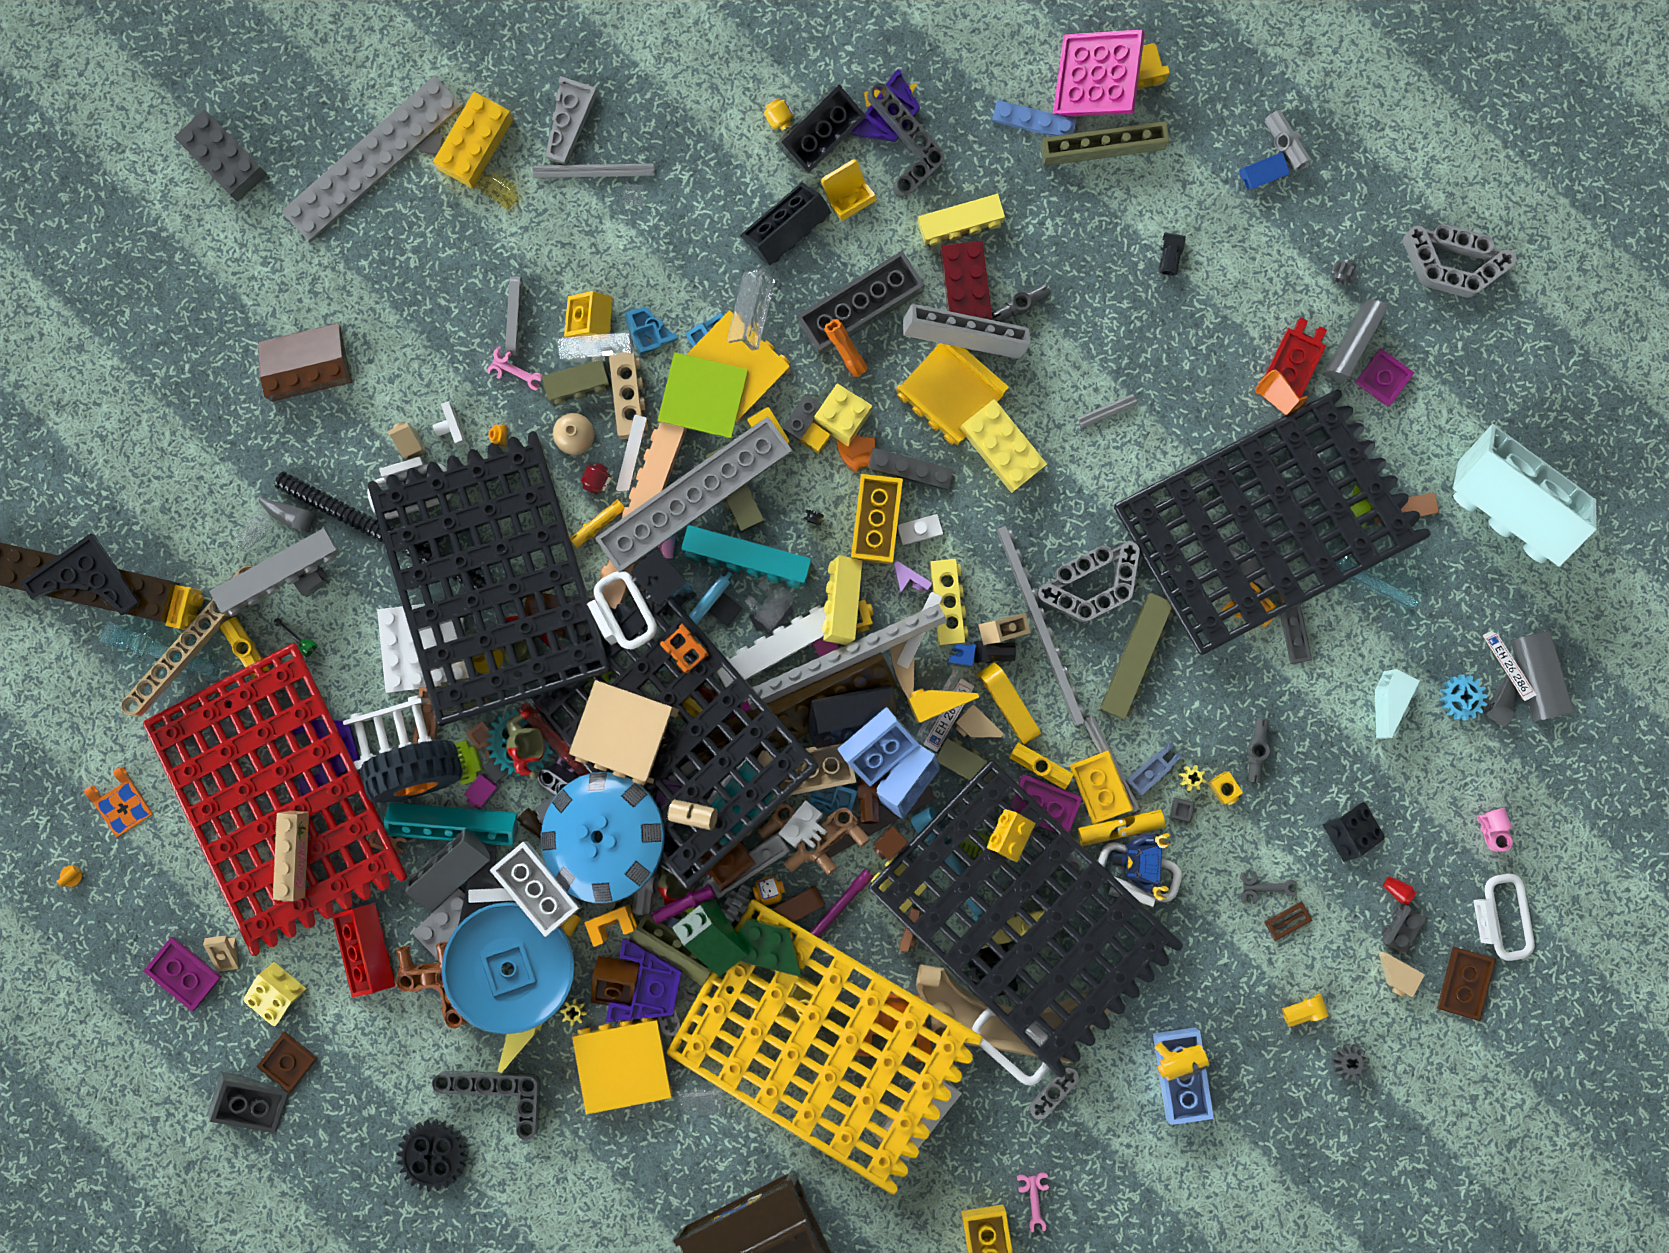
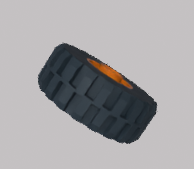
(411, 771)

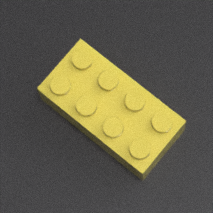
(1002, 445)

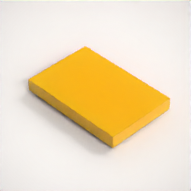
(1101, 787)

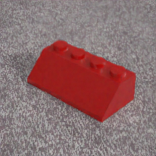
(363, 950)

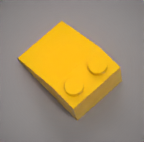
(933, 702)

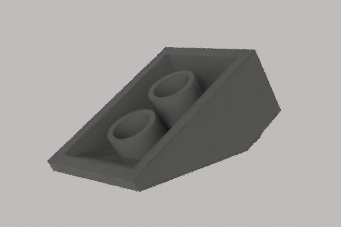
(246, 1103)

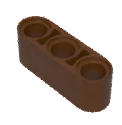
(800, 905)

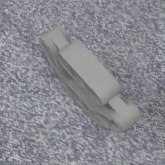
(1451, 234)
(1094, 564)

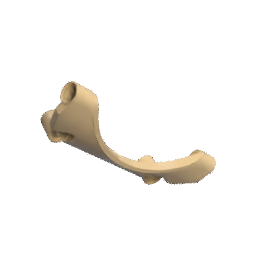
(946, 995)

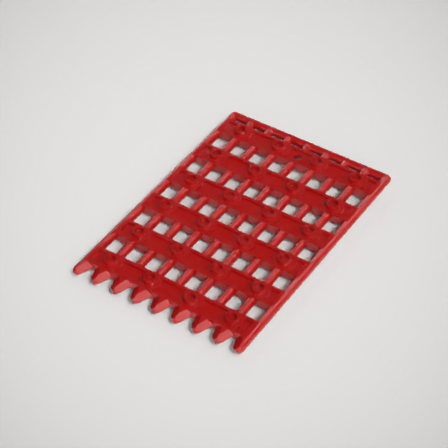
(211, 713)

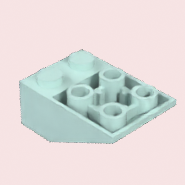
(1392, 701)

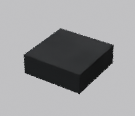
(725, 609)

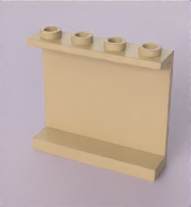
(621, 732)

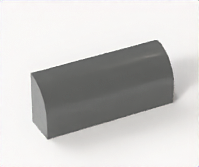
(1355, 340)
(1541, 668)
(447, 870)

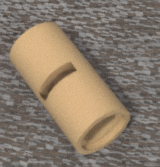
(692, 814)

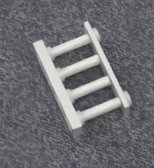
(358, 718)

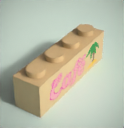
(290, 855)

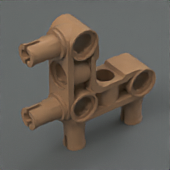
(835, 832)

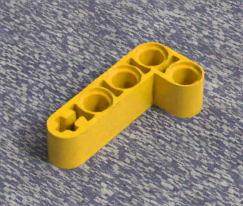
(1009, 702)

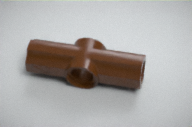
(868, 802)

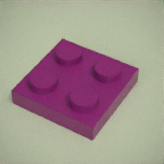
(1384, 377)

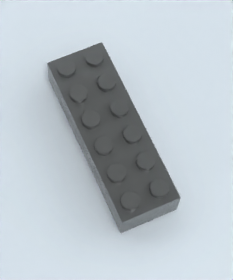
(862, 301)

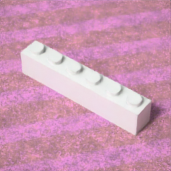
(776, 647)

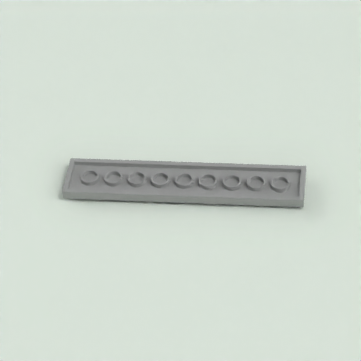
(372, 159)
(693, 494)

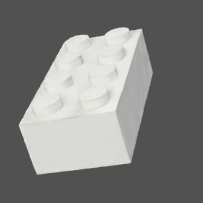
(535, 888)

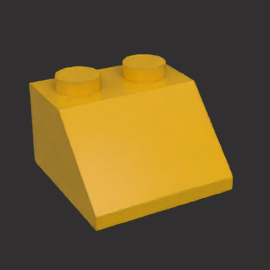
(588, 314)

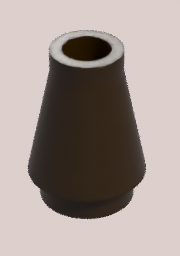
(530, 822)

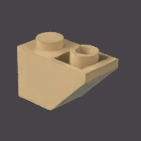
(407, 440)

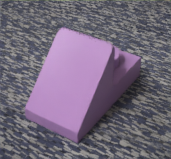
(905, 575)

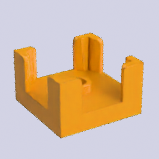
(596, 927)

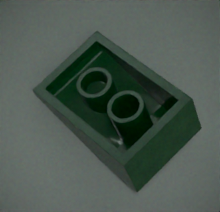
(711, 937)

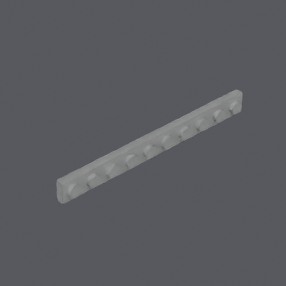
(1045, 634)
(849, 654)

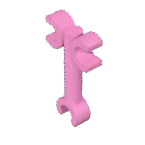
(500, 364)
(1032, 1185)

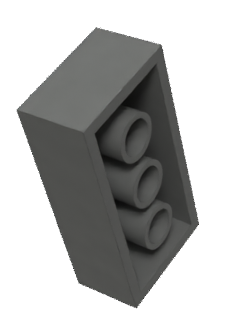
(220, 155)

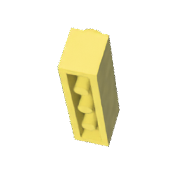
(961, 219)
(842, 600)

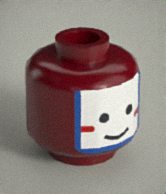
(595, 478)

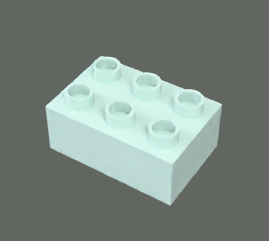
(1524, 497)

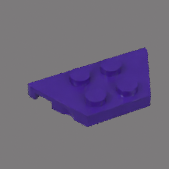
(874, 125)

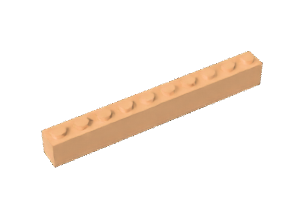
(652, 480)

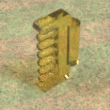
(498, 184)

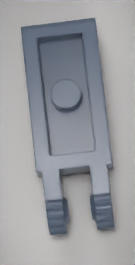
(1152, 770)

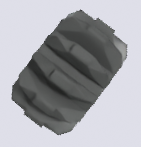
(1341, 1064)

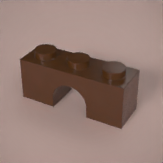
(889, 843)

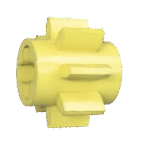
(1197, 774)
(578, 1008)

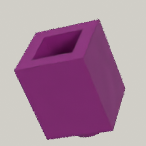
(481, 791)

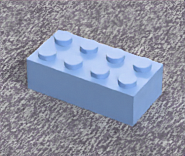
(1186, 1099)

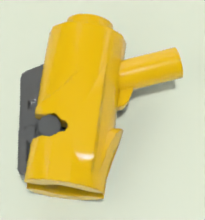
(1181, 1064)

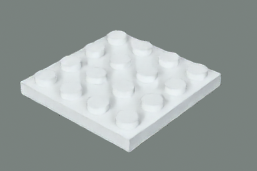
(399, 656)

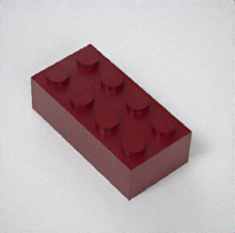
(966, 279)

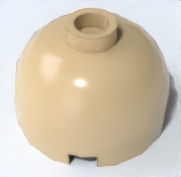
(573, 433)

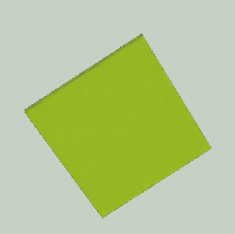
(702, 395)

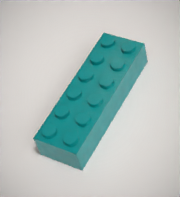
(746, 556)

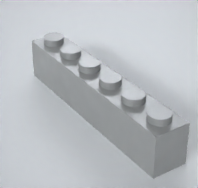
(966, 331)
(275, 572)

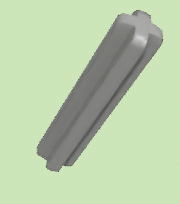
(1107, 411)

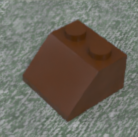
(614, 981)

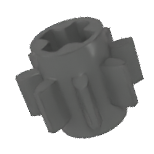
(1344, 272)

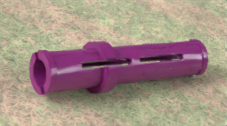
(691, 900)

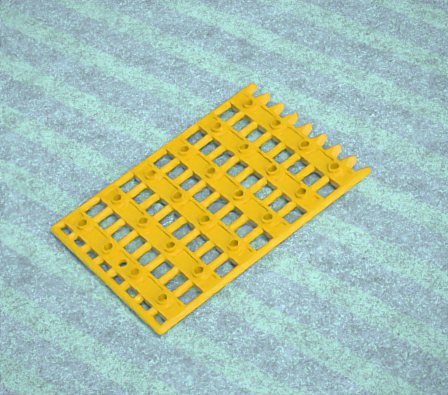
(917, 1102)

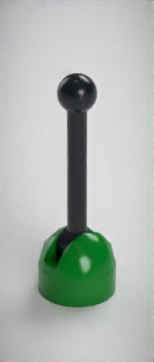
(304, 645)

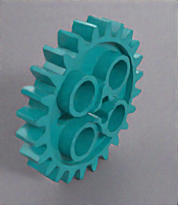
(500, 752)

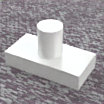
(451, 425)
(920, 529)

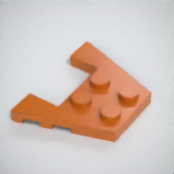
(890, 1024)

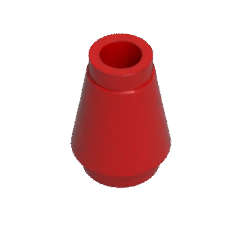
(1399, 890)

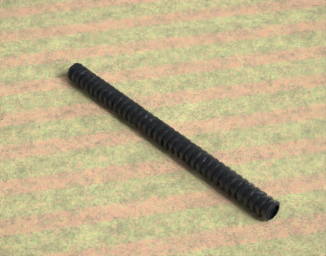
(352, 517)

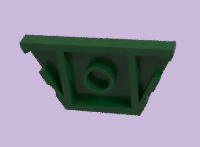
(769, 946)

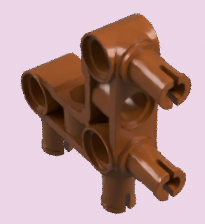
(424, 977)

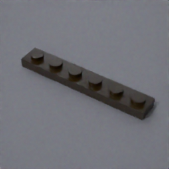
(886, 818)

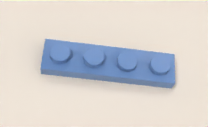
(1032, 119)

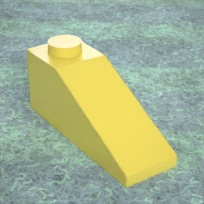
(513, 1046)

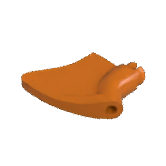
(857, 453)

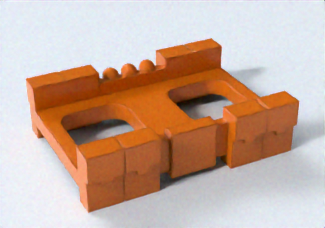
(679, 654)

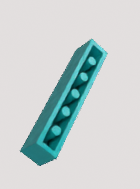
(448, 822)

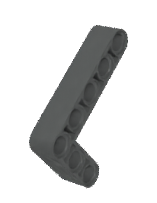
(907, 137)
(497, 1088)

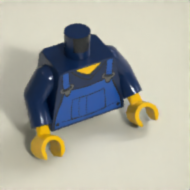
(1143, 862)

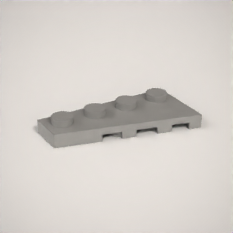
(571, 112)

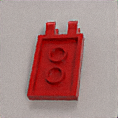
(1298, 355)

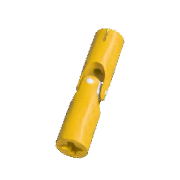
(1138, 824)

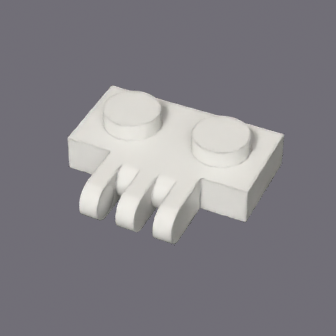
(803, 826)

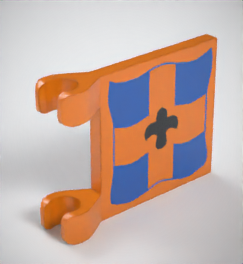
(122, 806)

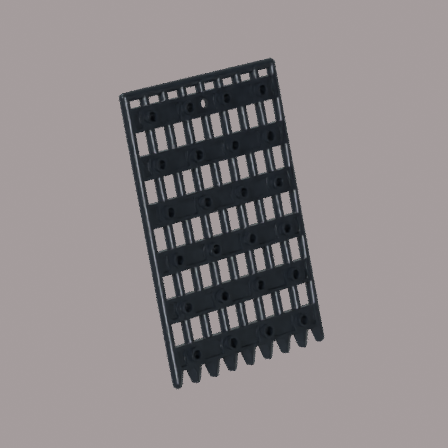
(1299, 527)
(493, 595)
(689, 738)
(1041, 932)

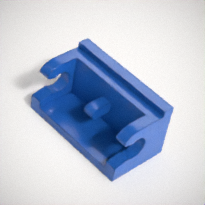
(1264, 171)
(965, 656)

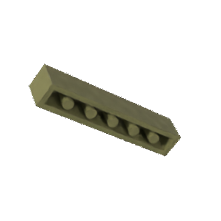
(1104, 143)
(1136, 656)

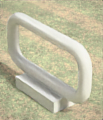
(400, 470)
(606, 619)
(1145, 898)
(1489, 923)
(1033, 1031)

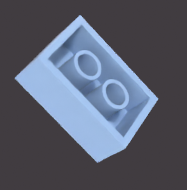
(878, 746)
(908, 781)

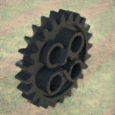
(413, 1152)

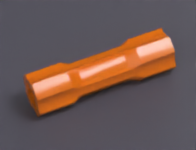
(841, 340)

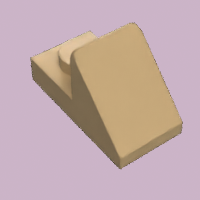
(222, 952)

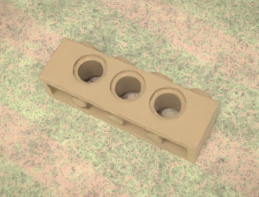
(620, 386)

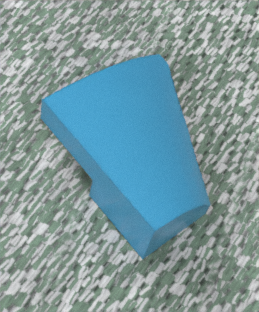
(642, 324)
(838, 797)

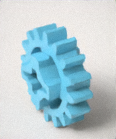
(1464, 707)

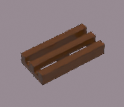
(1284, 913)

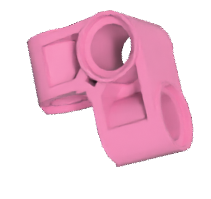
(1494, 825)

